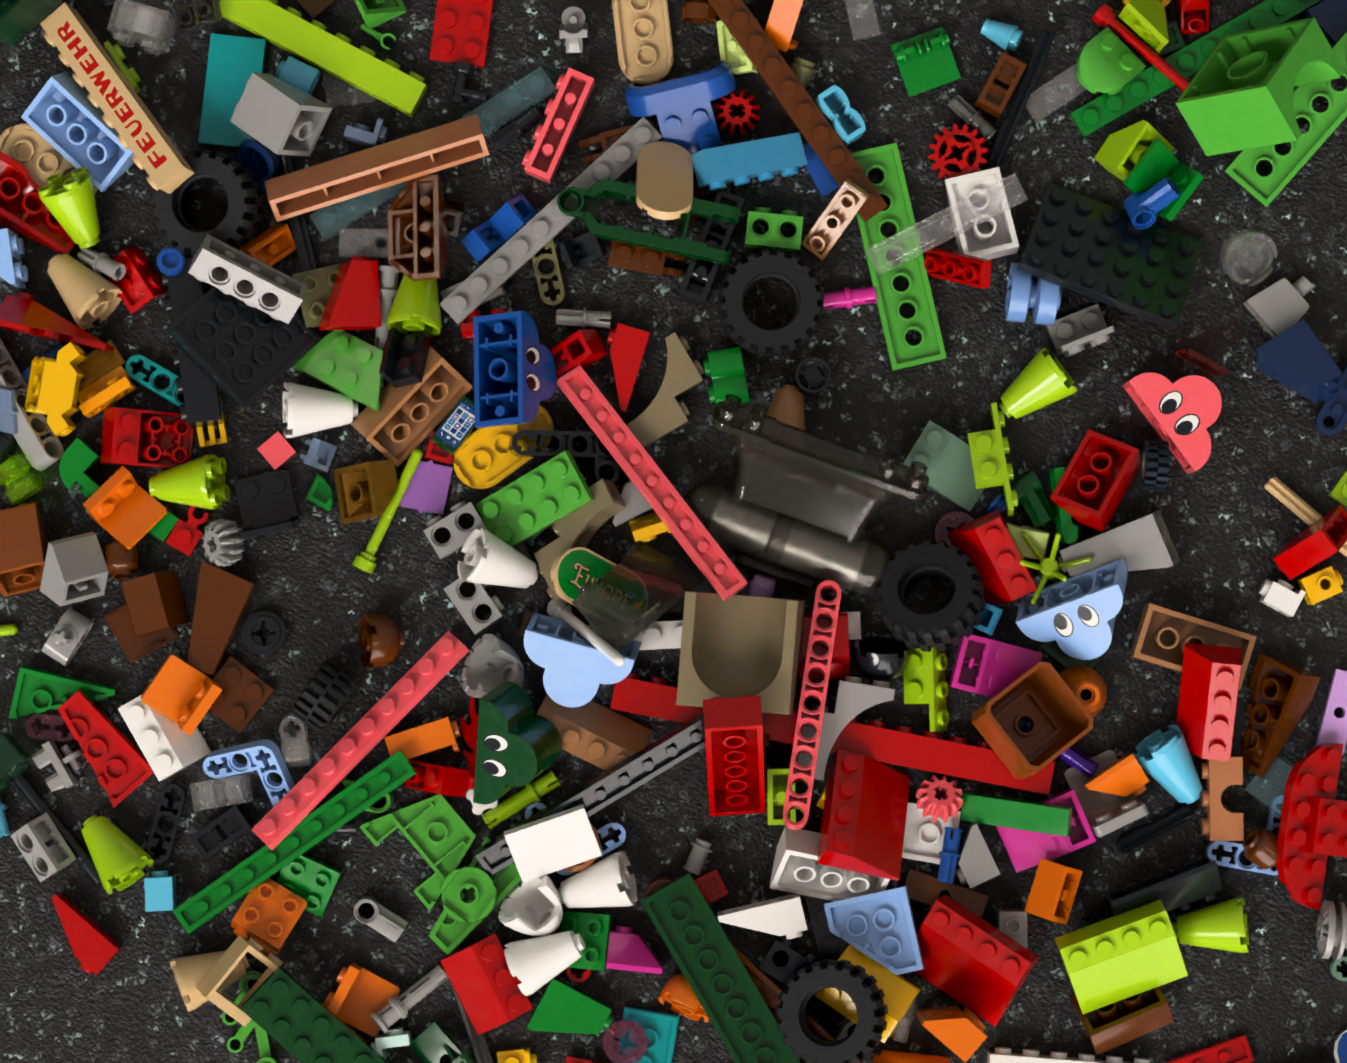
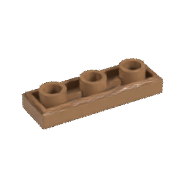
(843, 209)

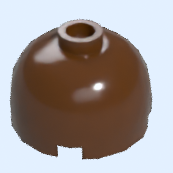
(380, 639)

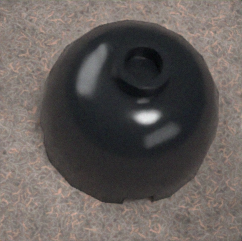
(880, 658)

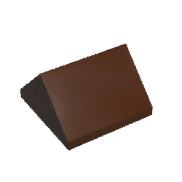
(154, 602)

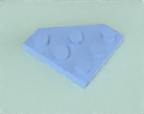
(879, 927)

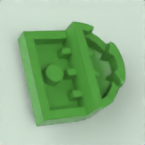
(1106, 64)

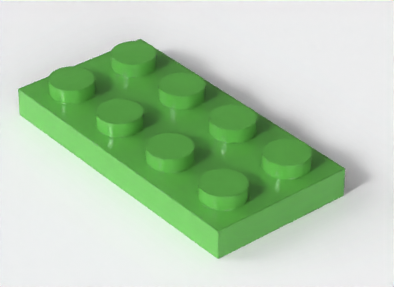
(535, 500)

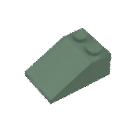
(947, 463)

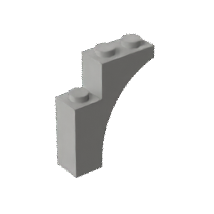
(850, 701)

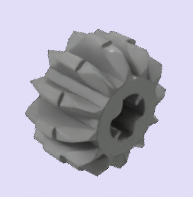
(223, 542)

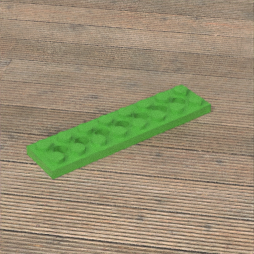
(1321, 127)
(919, 291)

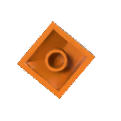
(1120, 778)

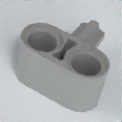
(67, 636)

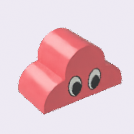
(1179, 413)

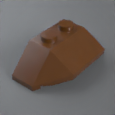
(418, 230)

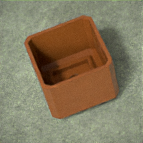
(1054, 716)

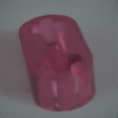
(51, 734)

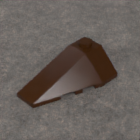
(1277, 703)

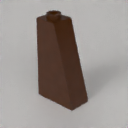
(217, 613)

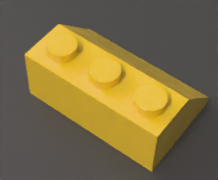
(897, 991)

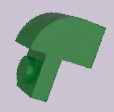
(75, 466)

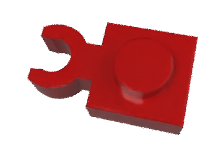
(186, 535)

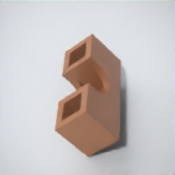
(1220, 823)

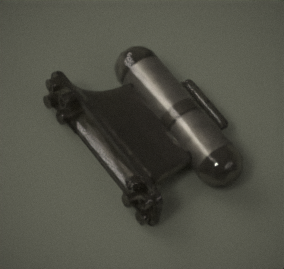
(801, 502)

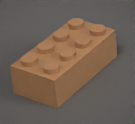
(1164, 632)

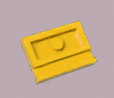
(647, 527)

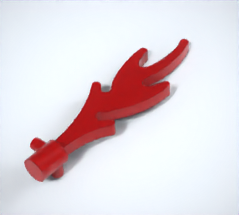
(469, 734)

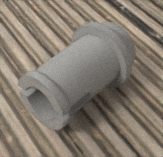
(697, 856)

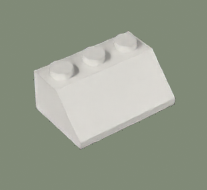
(162, 740)

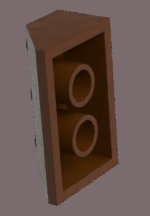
(1124, 1019)

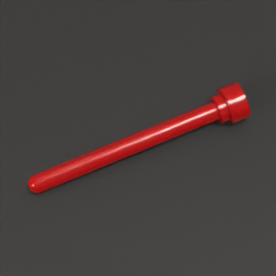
(1105, 17)

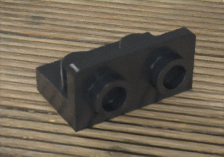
(405, 357)

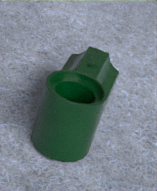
(1032, 498)

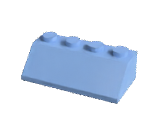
(77, 130)

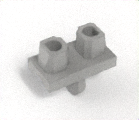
(573, 29)
(63, 775)

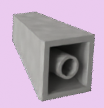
(1141, 544)

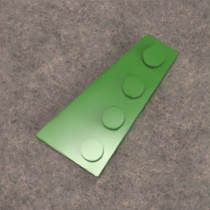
(451, 933)

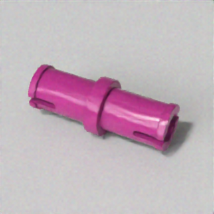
(849, 297)

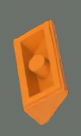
(271, 244)

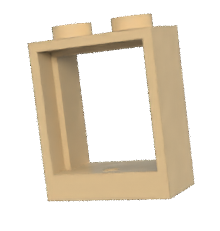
(225, 965)

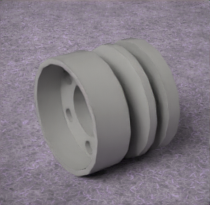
(1332, 930)

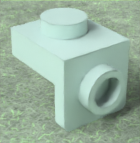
(394, 1038)

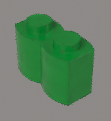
(726, 375)

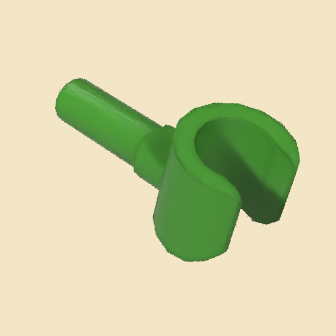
(378, 35)

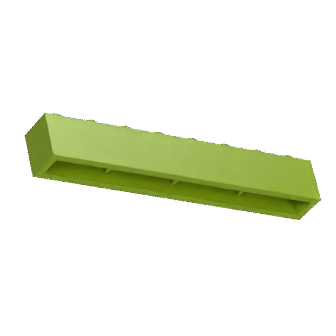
(328, 52)

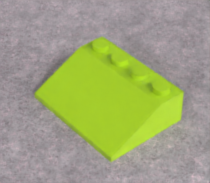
(1121, 956)

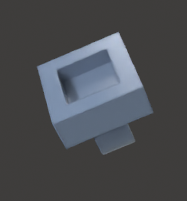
(319, 454)

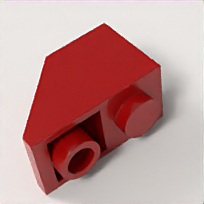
(1193, 16)
(439, 779)

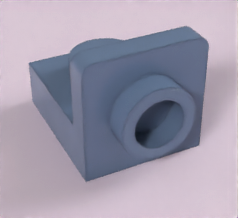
(362, 135)

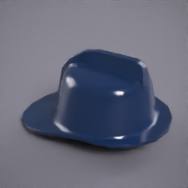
(259, 159)

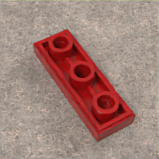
(958, 267)

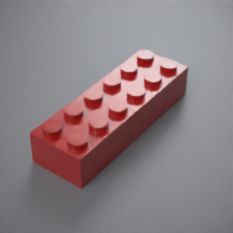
(734, 755)

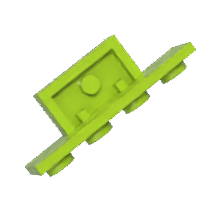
(989, 459)
(927, 684)

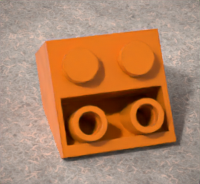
(1053, 891)

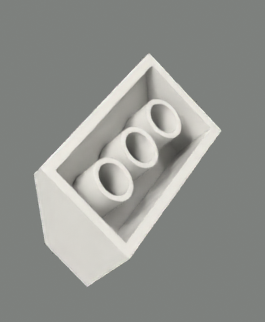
(797, 871)

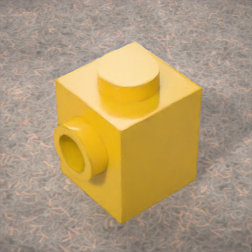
(1320, 585)

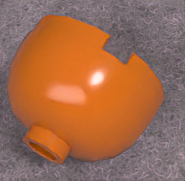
(683, 999)

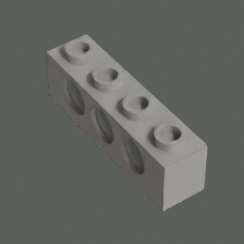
(239, 267)

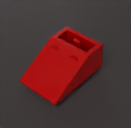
(145, 438)

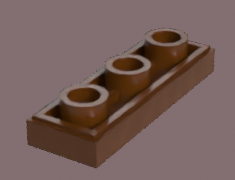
(927, 890)

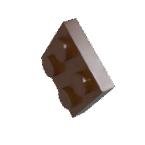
(241, 694)

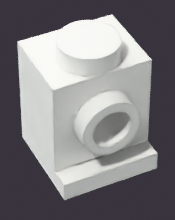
(1281, 597)

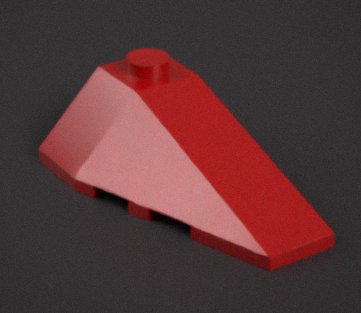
(25, 211)
(31, 317)

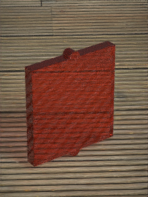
(1202, 362)

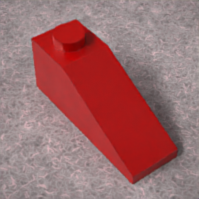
(580, 349)
(627, 353)
(86, 938)

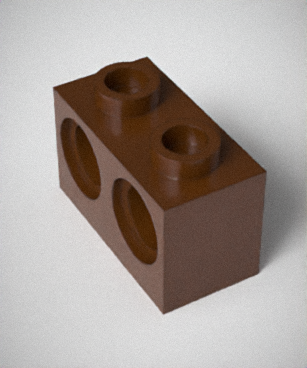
(1000, 85)

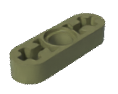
(558, 285)

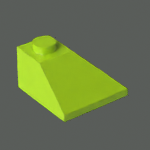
(1147, 21)
(1126, 147)

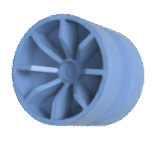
(1026, 293)

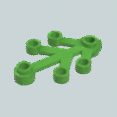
(243, 1032)

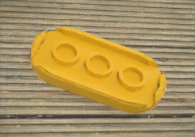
(486, 455)

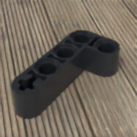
(564, 440)

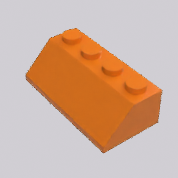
(955, 1028)

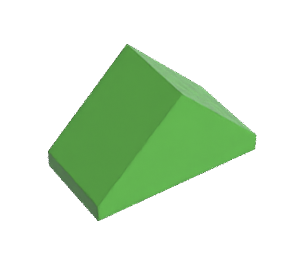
(380, 11)

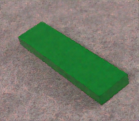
(1016, 814)

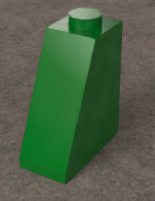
(570, 1011)

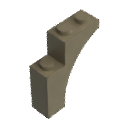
(664, 412)
(579, 528)

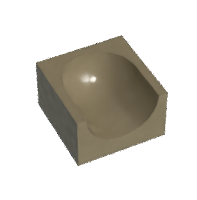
(741, 650)

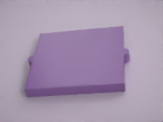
(428, 488)

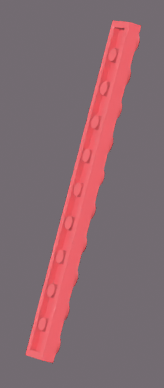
(652, 483)
(360, 740)

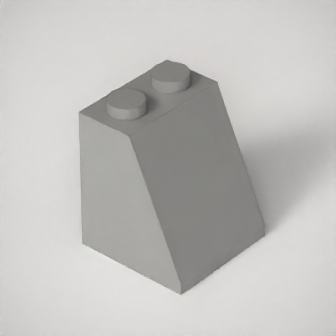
(280, 115)

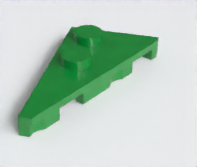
(44, 690)

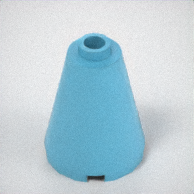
(1170, 763)

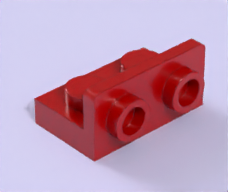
(140, 281)

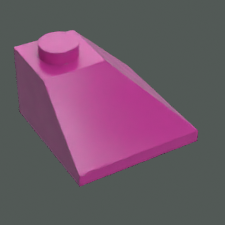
(631, 952)

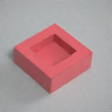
(277, 450)

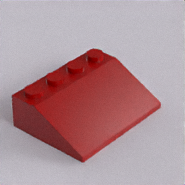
(863, 816)
(972, 959)

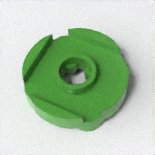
(485, 893)

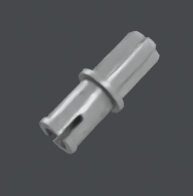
(102, 263)
(583, 318)

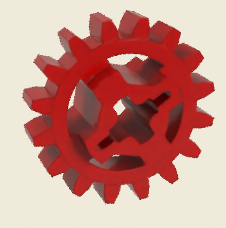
(952, 143)

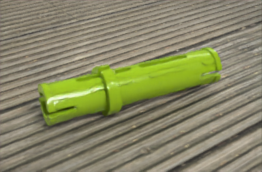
(521, 799)

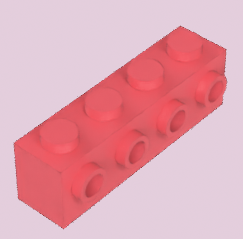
(559, 125)

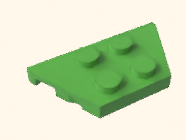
(346, 366)

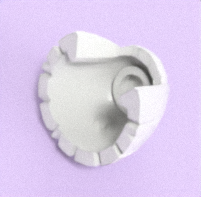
(533, 908)

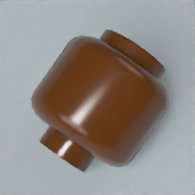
(121, 561)
(1261, 847)

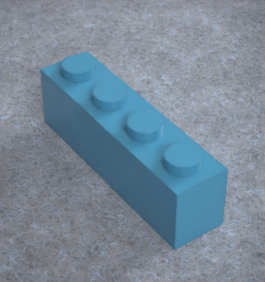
(749, 160)

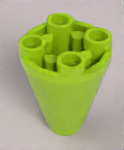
(73, 205)
(193, 483)

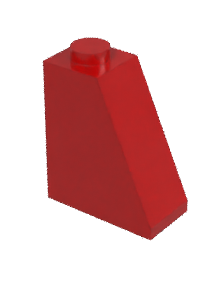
(354, 297)
(1313, 544)

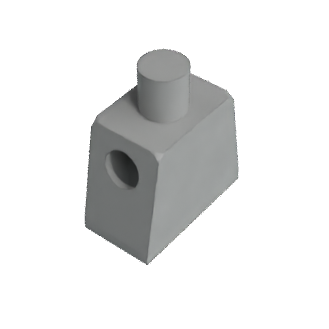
(1280, 305)

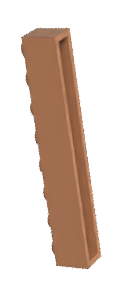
(376, 168)

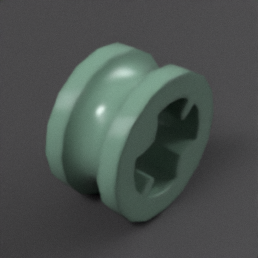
(1333, 966)

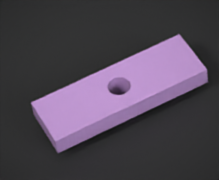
(1333, 728)

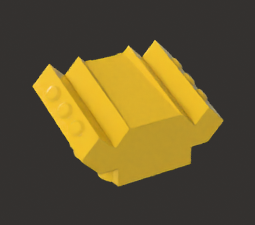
(55, 387)

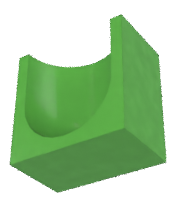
(1248, 86)

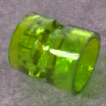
(17, 479)

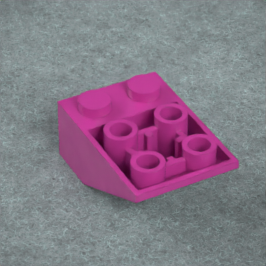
(989, 665)
(1028, 847)

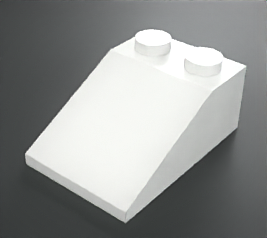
(993, 237)
(773, 916)

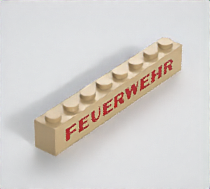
(116, 98)

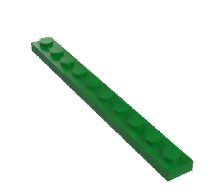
(1186, 61)
(302, 838)

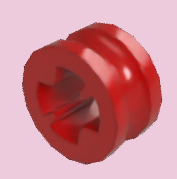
(586, 974)

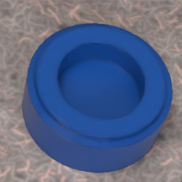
(171, 261)

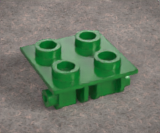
(926, 61)
(310, 881)
(595, 934)

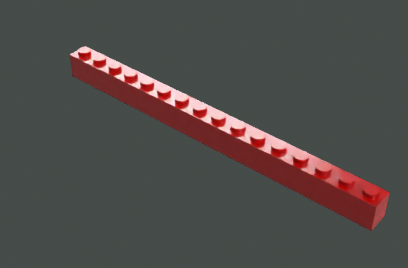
(873, 740)

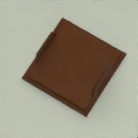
(136, 646)

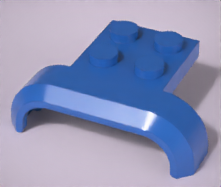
(685, 106)

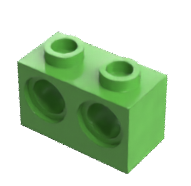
(773, 238)

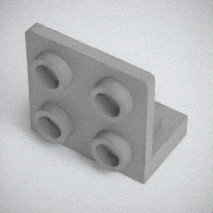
(1078, 329)

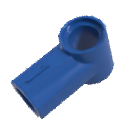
(1144, 206)

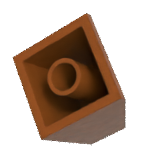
(22, 549)

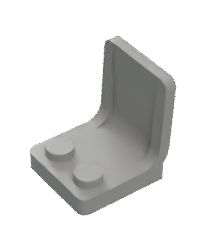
(1104, 810)

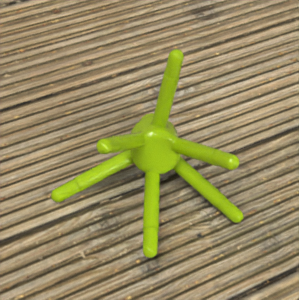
(1048, 566)

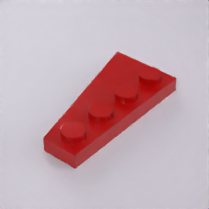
(112, 756)

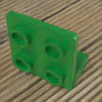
(1156, 165)

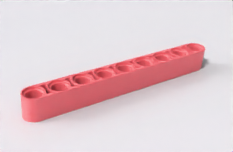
(812, 691)

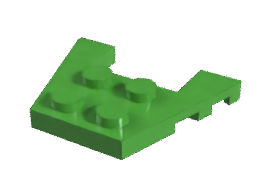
(434, 832)

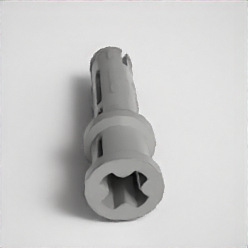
(387, 288)
(399, 1006)

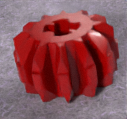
(736, 103)

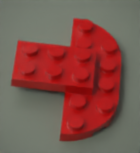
(1311, 824)

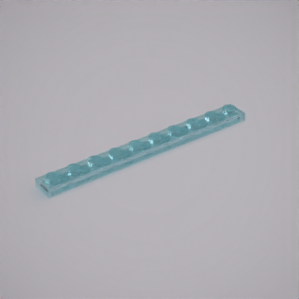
(491, 116)

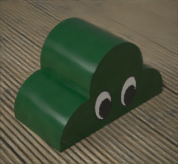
(511, 743)

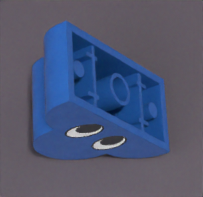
(510, 370)

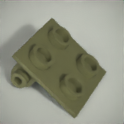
(318, 290)

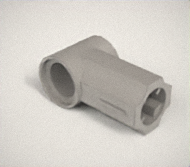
(382, 919)

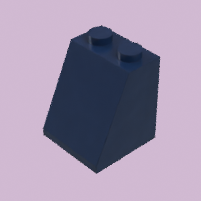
(1300, 363)

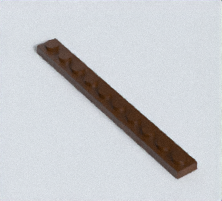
(796, 101)

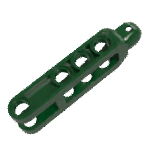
(586, 204)

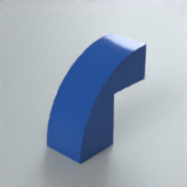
(499, 228)

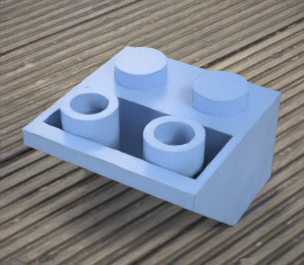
(10, 259)

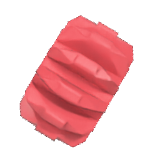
(942, 808)

